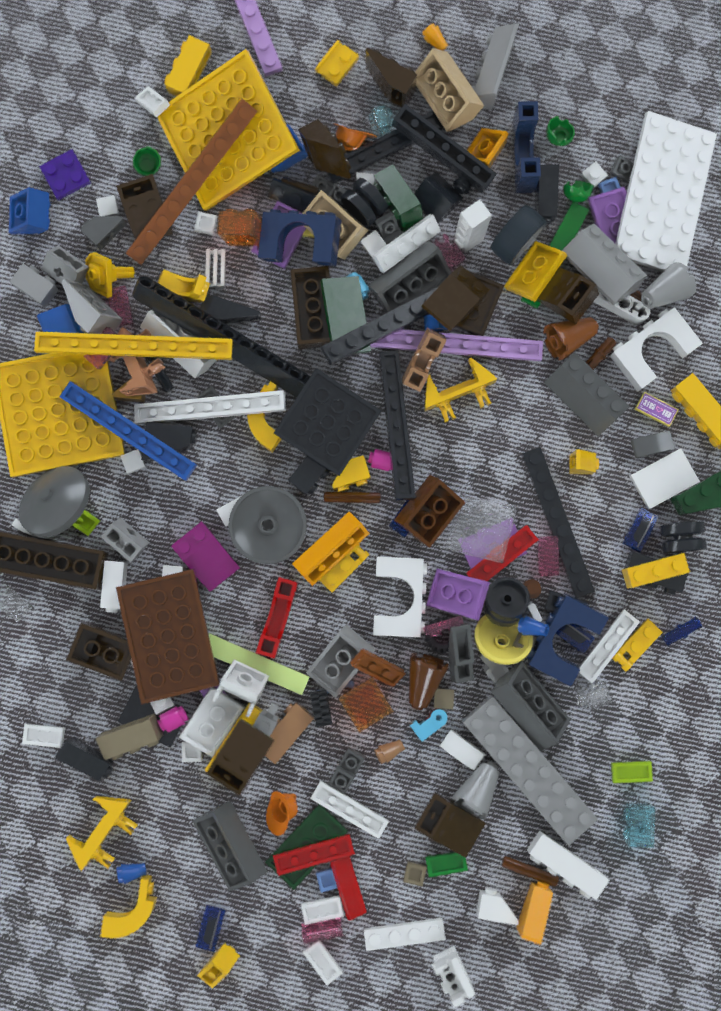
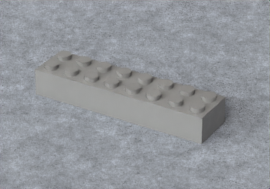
(529, 770)

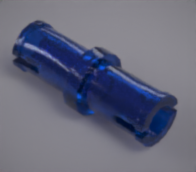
(682, 631)

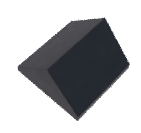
(437, 196)

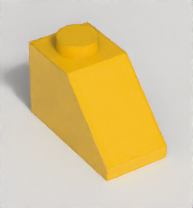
(583, 462)
(218, 965)

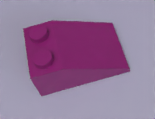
(205, 555)

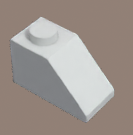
(494, 908)

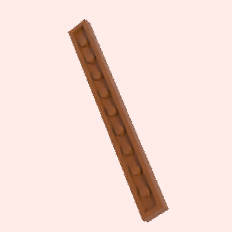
(191, 181)

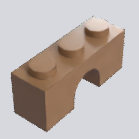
(419, 366)

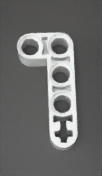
(624, 312)

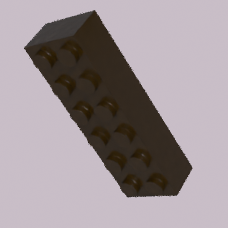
(52, 561)

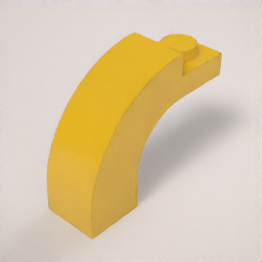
(188, 288)
(260, 428)
(123, 924)

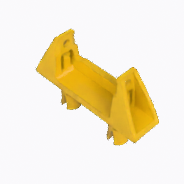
(481, 380)
(92, 849)

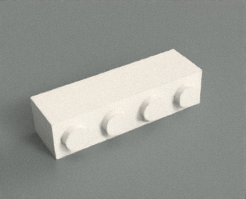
(472, 226)
(568, 865)

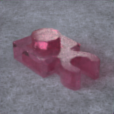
(451, 253)

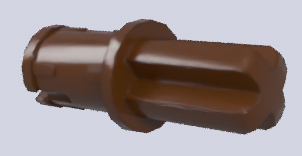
(601, 353)

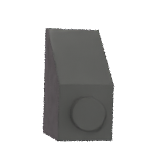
(102, 229)

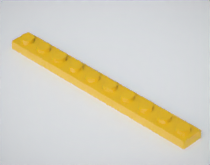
(133, 345)

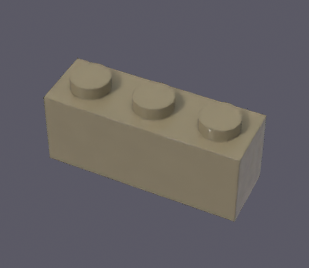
(129, 737)

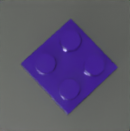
(65, 174)

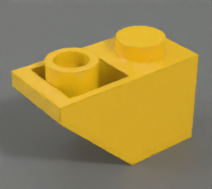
(354, 473)

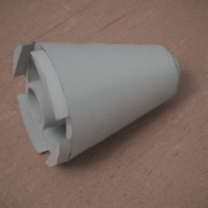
(669, 287)
(478, 790)

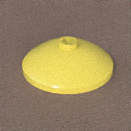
(489, 634)

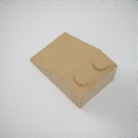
(351, 229)

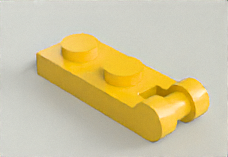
(343, 569)
(637, 644)

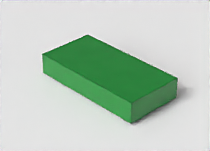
(445, 864)

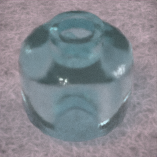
(381, 119)

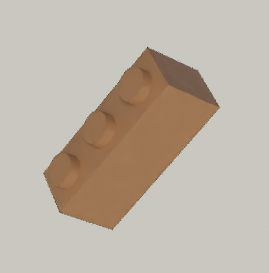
(288, 730)

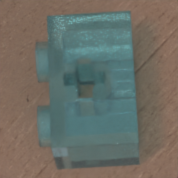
(644, 834)

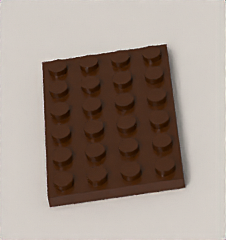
(167, 636)

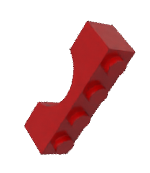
(277, 618)

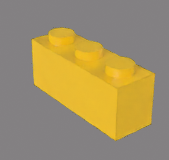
(188, 66)
(655, 570)

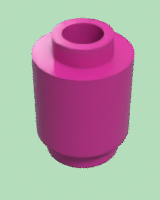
(380, 460)
(172, 719)

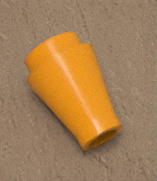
(434, 37)

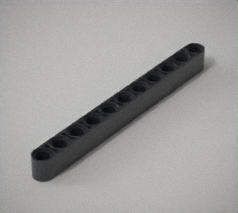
(206, 326)

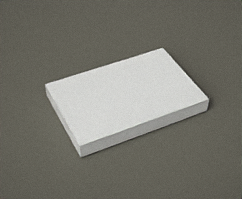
(664, 478)
(211, 722)

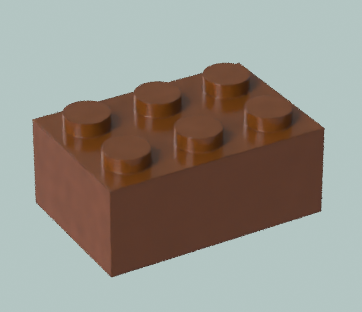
(430, 511)

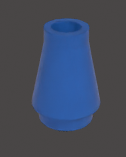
(532, 627)
(130, 872)

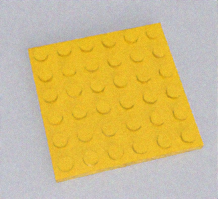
(204, 107)
(42, 427)

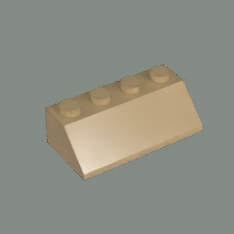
(447, 90)

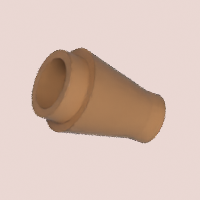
(388, 751)

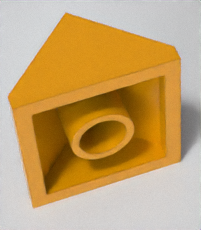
(488, 145)

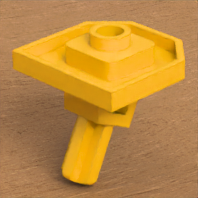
(102, 273)

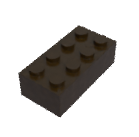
(309, 307)

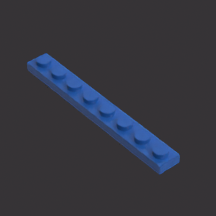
(128, 431)

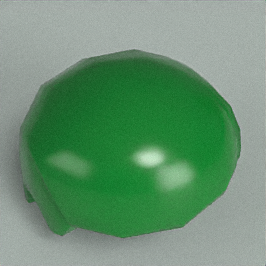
(559, 131)
(147, 161)
(579, 191)

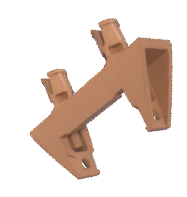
(141, 374)

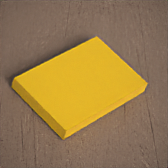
(535, 271)

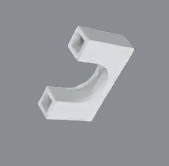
(668, 326)
(412, 572)
(115, 576)

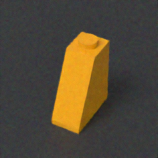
(535, 912)

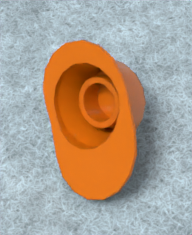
(351, 138)
(280, 811)

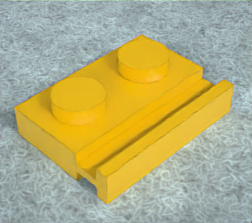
(337, 63)

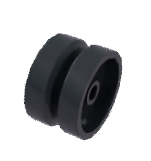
(364, 202)
(683, 537)
(506, 601)

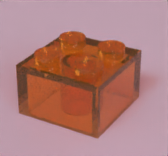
(239, 227)
(365, 704)

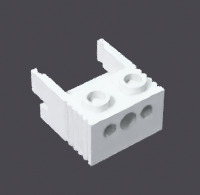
(243, 683)
(450, 962)

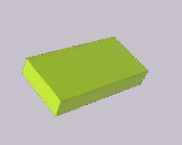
(631, 772)

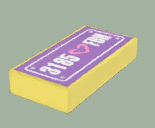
(656, 409)

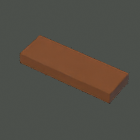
(377, 667)

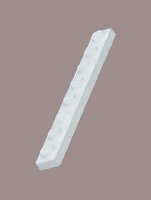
(210, 407)

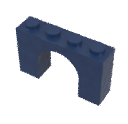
(526, 166)
(278, 225)
(567, 611)

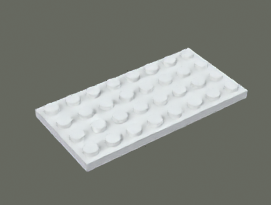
(665, 192)

